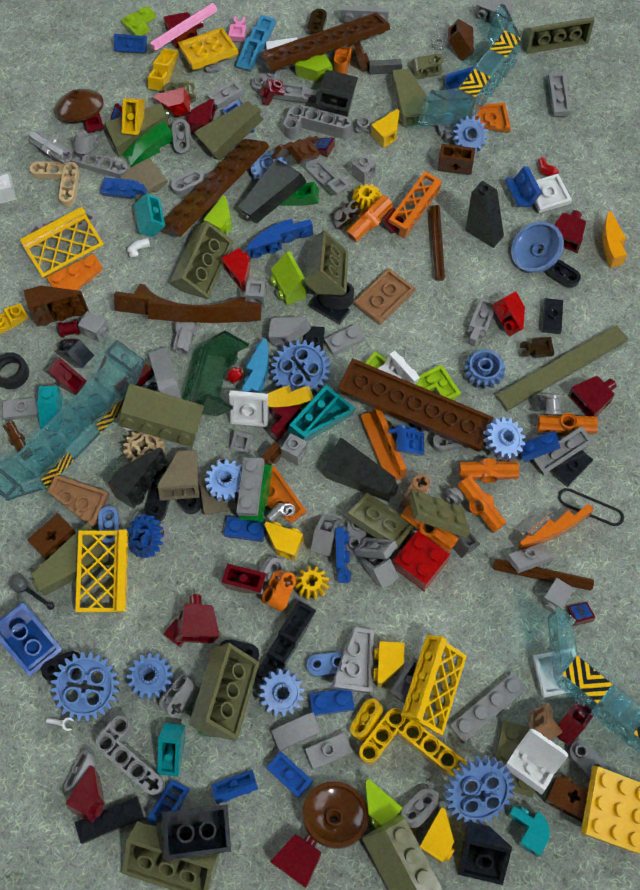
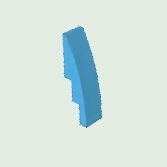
(256, 43)

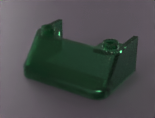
(208, 372)

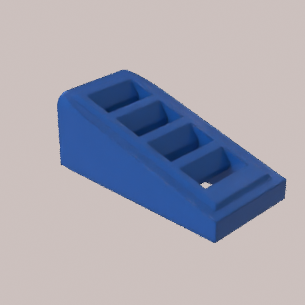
(163, 802)

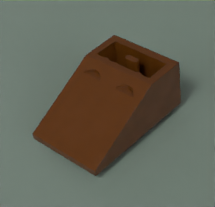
(54, 304)

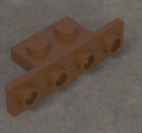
(301, 150)

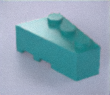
(321, 414)

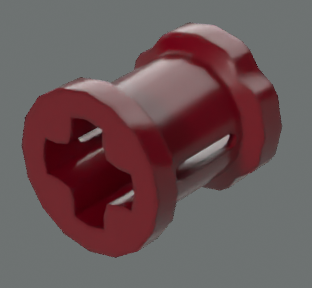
(69, 328)

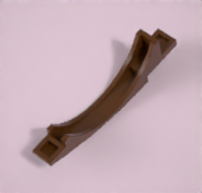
(158, 308)

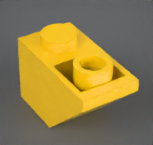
(386, 129)
(284, 541)
(390, 661)

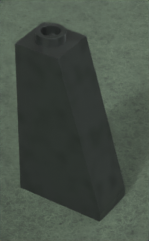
(271, 190)
(484, 215)
(359, 472)

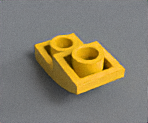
(12, 317)

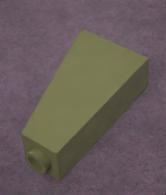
(408, 96)
(229, 129)
(121, 142)
(62, 565)

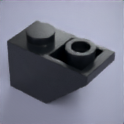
(74, 352)

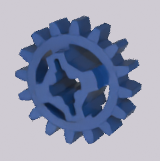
(145, 536)

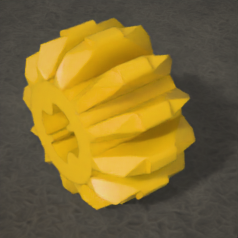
(365, 195)
(304, 584)

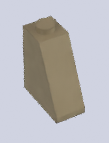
(181, 477)

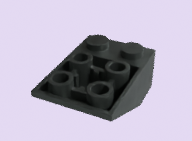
(336, 93)
(138, 477)

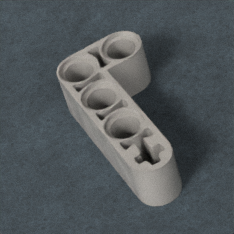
(317, 121)
(164, 372)
(132, 761)

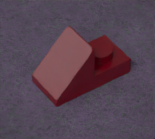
(66, 376)
(285, 417)

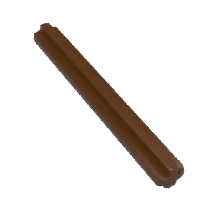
(437, 243)
(546, 575)

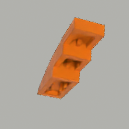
(553, 530)

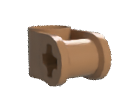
(417, 480)

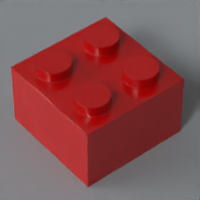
(421, 560)

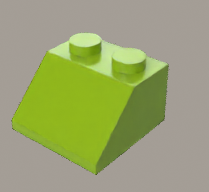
(288, 279)

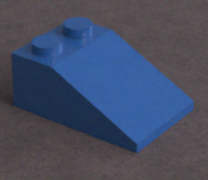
(27, 638)

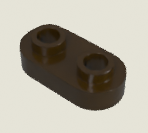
(317, 21)

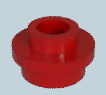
(234, 375)

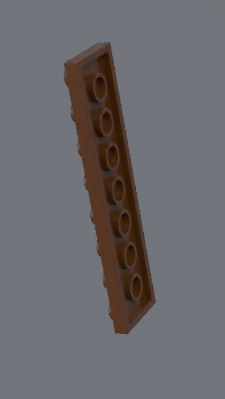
(324, 41)
(213, 186)
(415, 404)

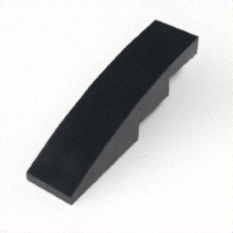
(287, 639)

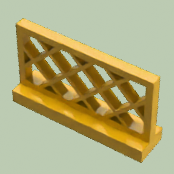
(53, 229)
(120, 571)
(425, 681)

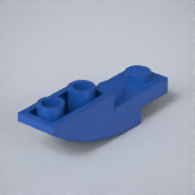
(272, 238)

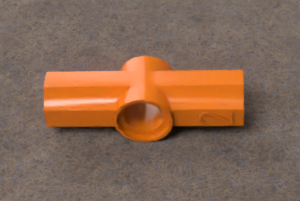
(369, 218)
(549, 423)
(489, 470)
(481, 504)
(443, 538)

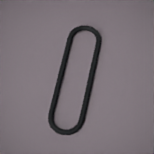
(592, 499)

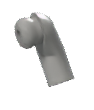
(281, 509)

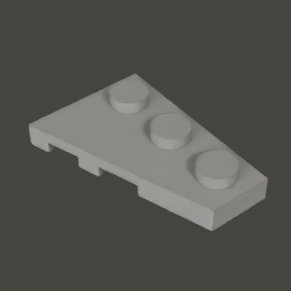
(356, 664)

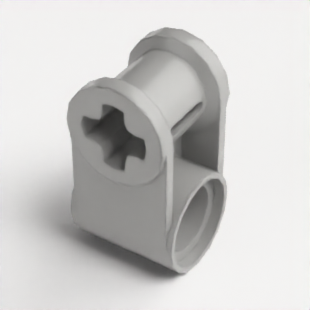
(86, 142)
(549, 403)
(181, 695)

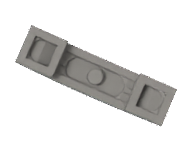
(325, 177)

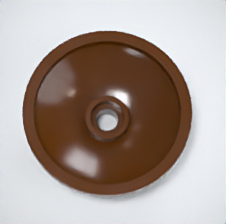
(79, 105)
(338, 802)

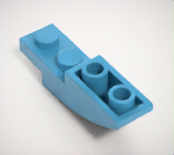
(257, 369)

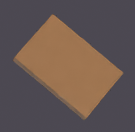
(384, 296)

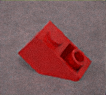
(510, 313)

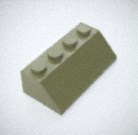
(557, 35)
(201, 261)
(326, 265)
(160, 415)
(224, 692)
(400, 857)
(145, 862)

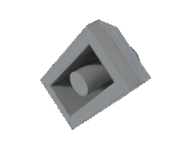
(325, 535)
(380, 570)

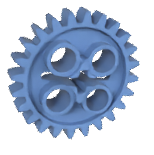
(314, 360)
(82, 706)
(479, 790)

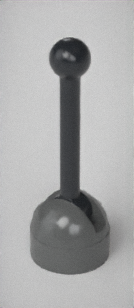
(20, 585)

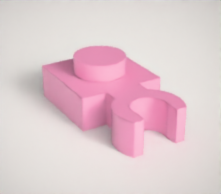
(238, 30)

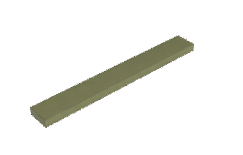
(561, 368)

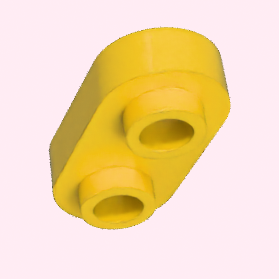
(366, 719)

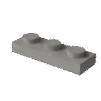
(351, 13)
(559, 94)
(569, 446)
(250, 487)

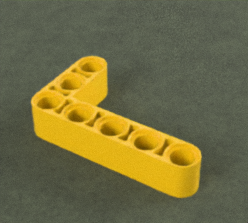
(416, 743)

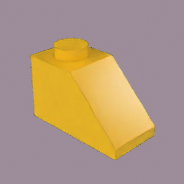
(132, 115)
(439, 838)

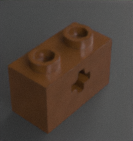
(456, 159)
(42, 539)
(559, 799)

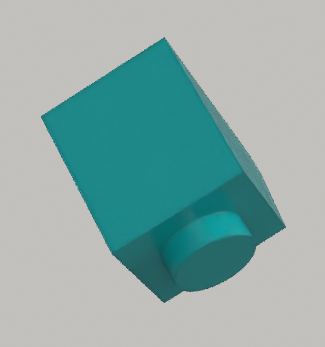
(48, 403)
(170, 749)

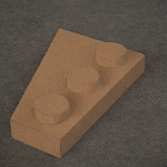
(79, 498)

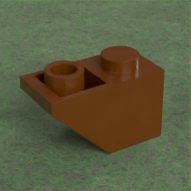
(461, 39)

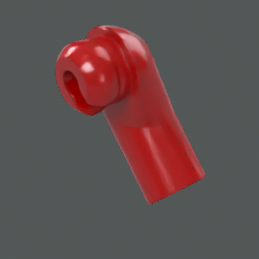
(545, 169)

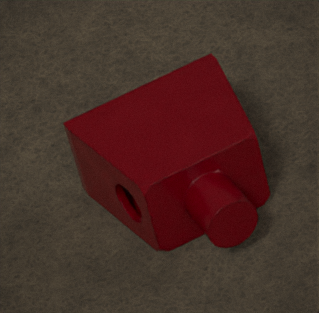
(172, 20)
(572, 230)
(593, 395)
(197, 622)
(298, 859)

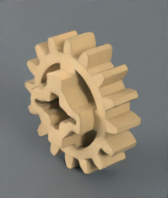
(138, 445)

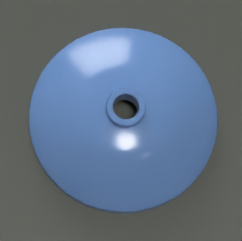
(531, 241)

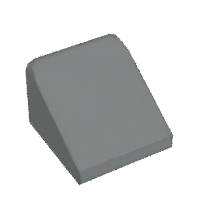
(242, 441)

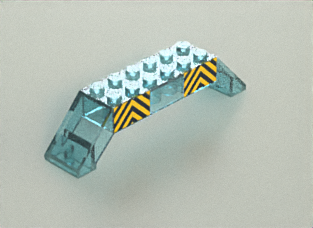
(453, 104)
(73, 426)
(589, 684)

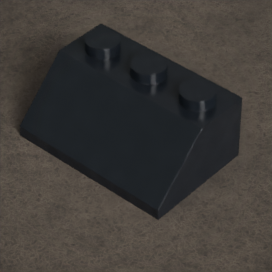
(193, 832)

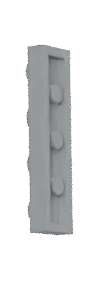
(488, 707)

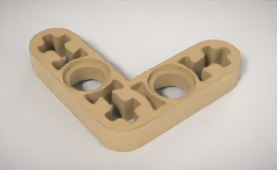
(62, 174)

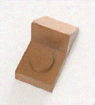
(542, 721)

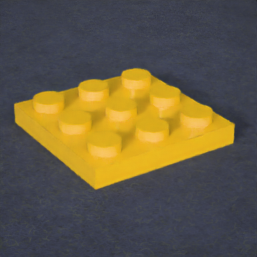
(208, 48)
(613, 810)

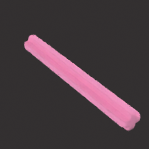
(183, 26)

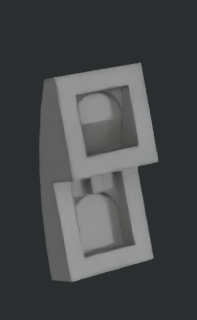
(296, 731)

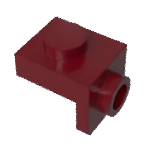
(269, 89)

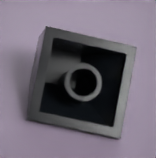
(484, 854)

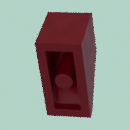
(201, 115)
(243, 579)
(574, 723)
(87, 798)

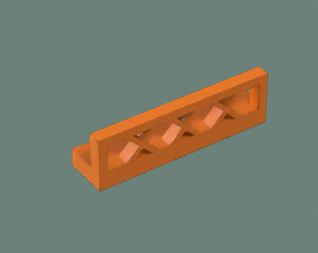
(423, 203)
(383, 443)

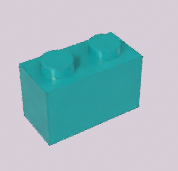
(149, 215)

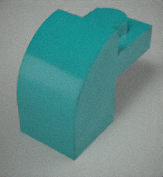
(537, 830)

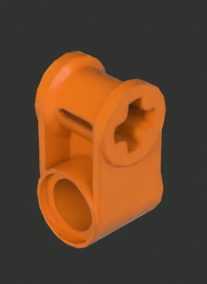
(342, 59)
(278, 591)

